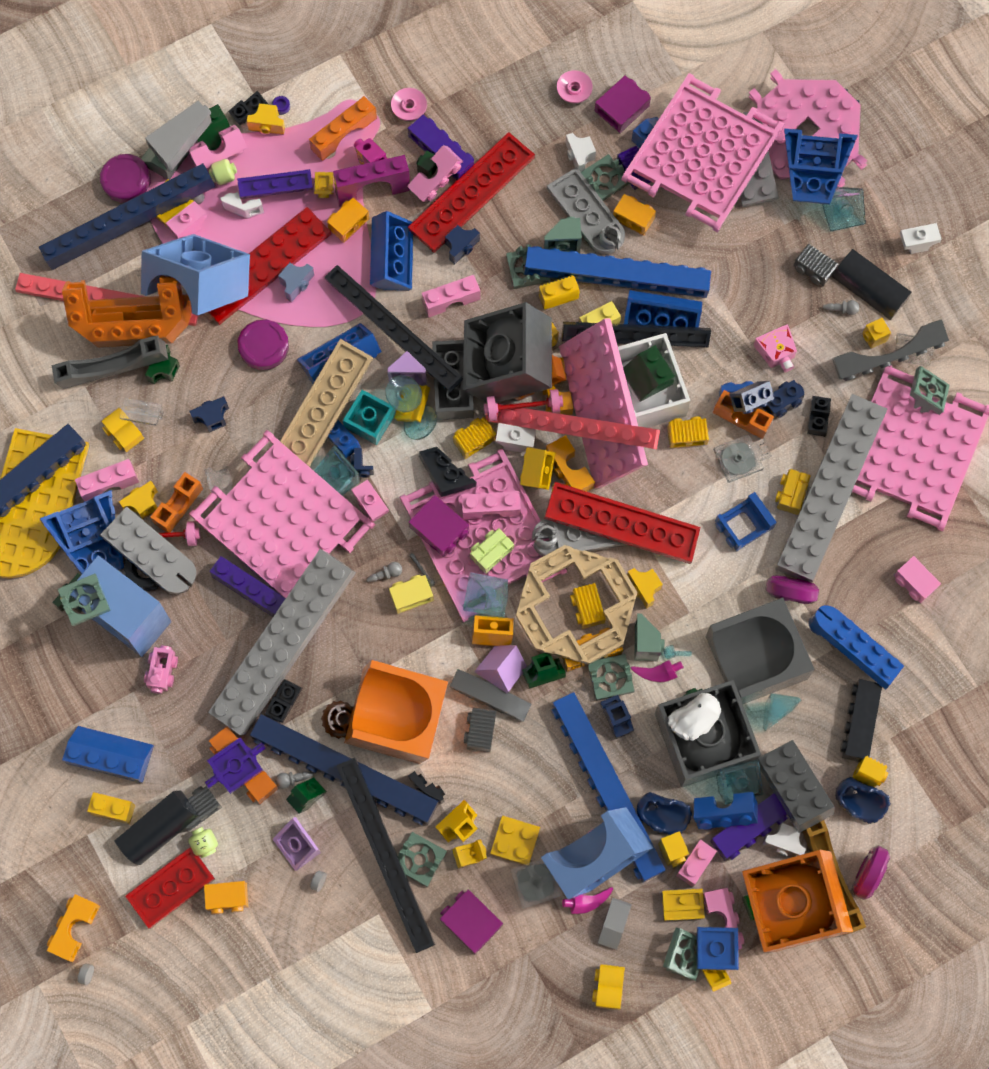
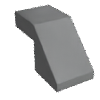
(614, 923)

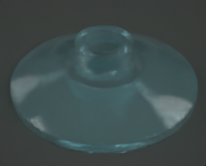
(410, 391)
(417, 430)

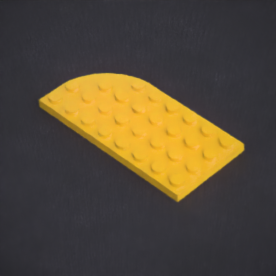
(23, 537)

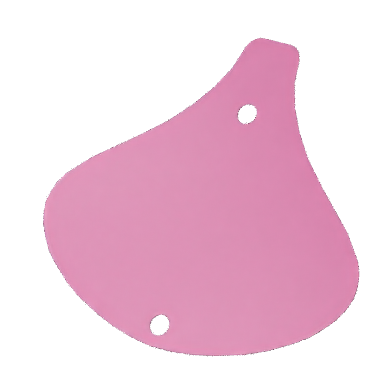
(278, 153)

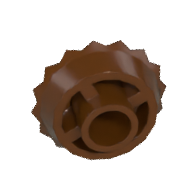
(337, 718)

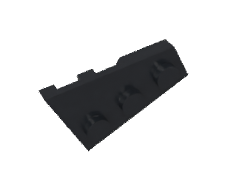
(444, 474)

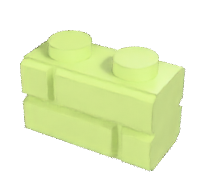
(491, 550)

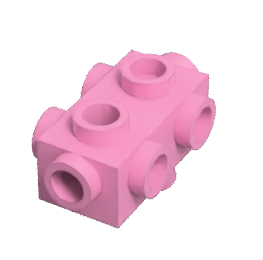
(159, 675)

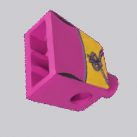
(368, 151)

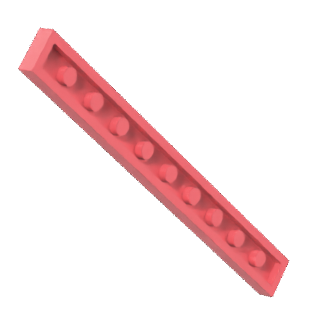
(53, 288)
(579, 427)

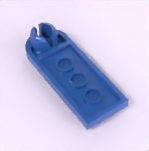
(855, 645)

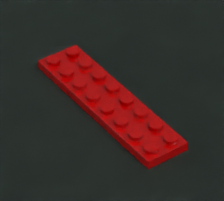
(471, 191)
(274, 254)
(622, 523)

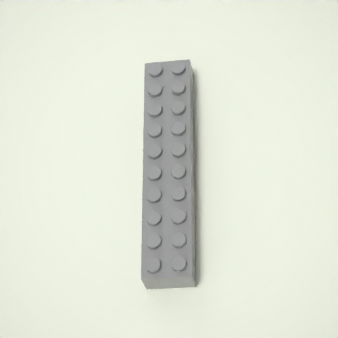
(831, 489)
(282, 642)

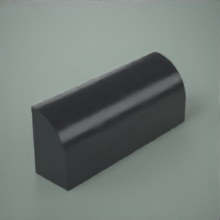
(871, 284)
(156, 827)

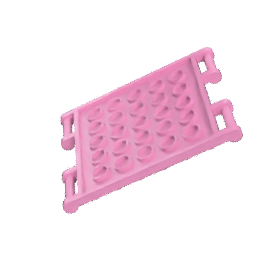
(703, 151)
(918, 453)
(280, 516)
(456, 567)

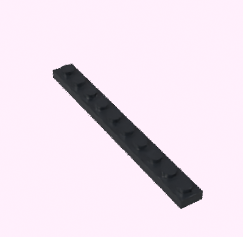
(393, 328)
(386, 855)

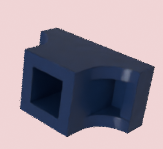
(461, 242)
(211, 414)
(617, 716)

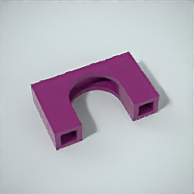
(390, 170)

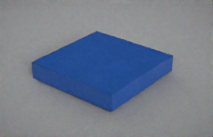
(717, 948)

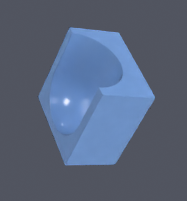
(206, 270)
(134, 614)
(598, 854)

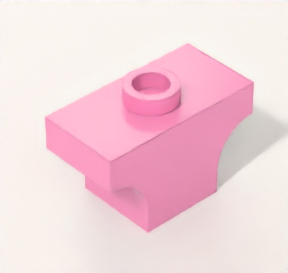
(187, 221)
(369, 501)

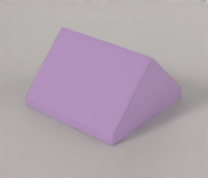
(408, 366)
(502, 667)
(296, 844)

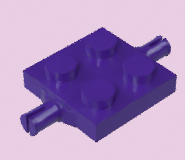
(235, 765)

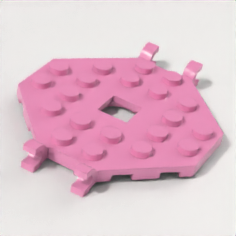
(820, 101)

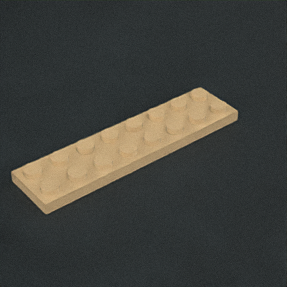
(326, 401)

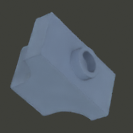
(295, 279)

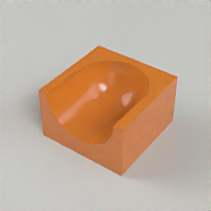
(396, 712)
(797, 901)

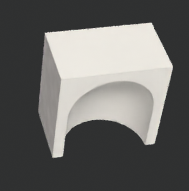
(666, 404)

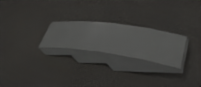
(490, 695)

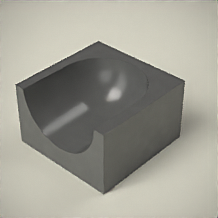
(507, 353)
(760, 651)
(725, 745)

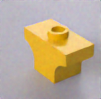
(266, 120)
(141, 500)
(645, 584)
(458, 823)

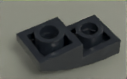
(249, 107)
(819, 416)
(283, 701)
(431, 790)

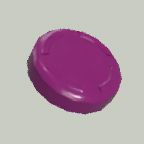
(124, 177)
(263, 344)
(792, 589)
(871, 872)

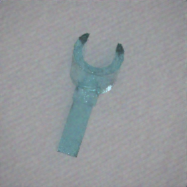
(670, 652)

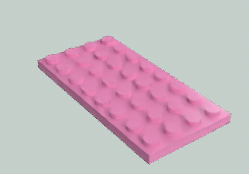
(601, 394)

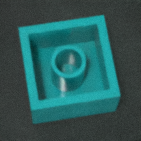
(369, 417)

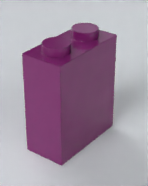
(622, 104)
(439, 526)
(470, 921)

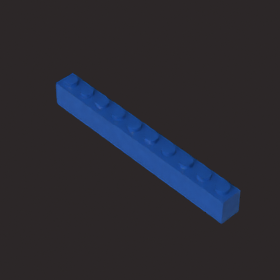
(618, 272)
(601, 774)

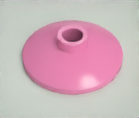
(576, 80)
(409, 97)

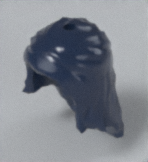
(867, 804)
(668, 817)

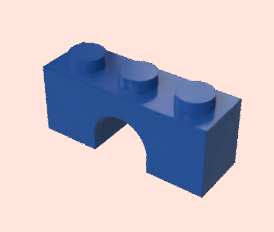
(741, 811)

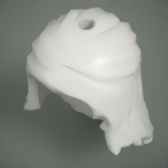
(693, 720)

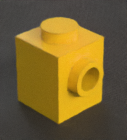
(876, 333)

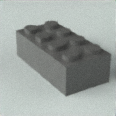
(457, 403)
(796, 786)

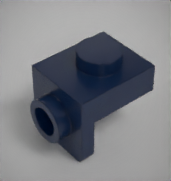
(357, 462)

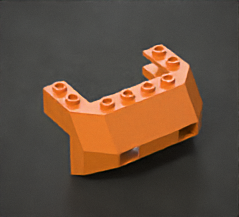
(128, 320)

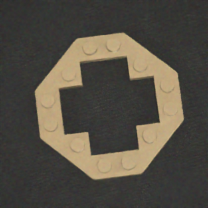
(565, 644)

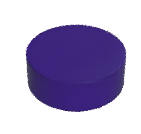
(282, 104)

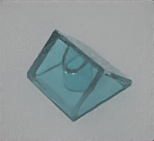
(338, 471)
(777, 707)

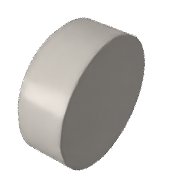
(318, 881)
(85, 974)

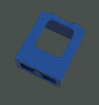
(757, 513)

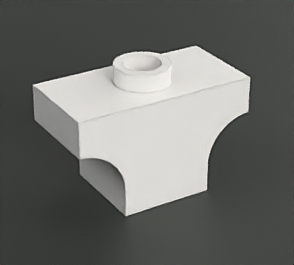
(580, 150)
(920, 238)
(515, 437)
(785, 841)

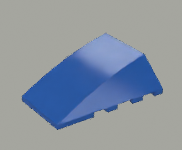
(816, 164)
(79, 531)

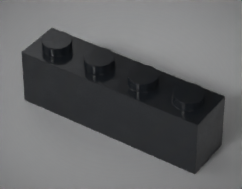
(862, 720)

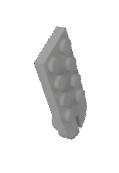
(762, 184)
(581, 201)
(563, 535)
(150, 552)

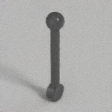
(431, 582)

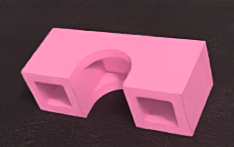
(231, 144)
(447, 163)
(439, 298)
(116, 475)
(502, 503)
(721, 903)

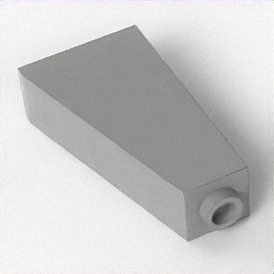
(179, 134)

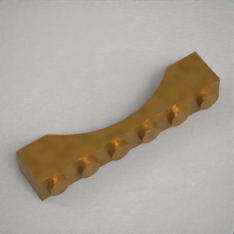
(819, 839)

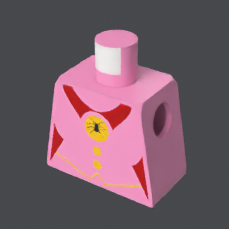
(777, 348)

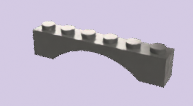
(927, 336)
(141, 354)

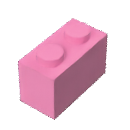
(916, 580)
(696, 863)

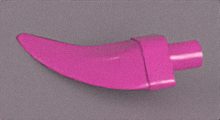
(660, 673)
(586, 903)

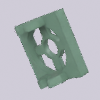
(618, 169)
(528, 280)
(929, 381)
(74, 617)
(620, 660)
(439, 853)
(670, 964)

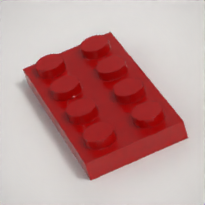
(170, 888)

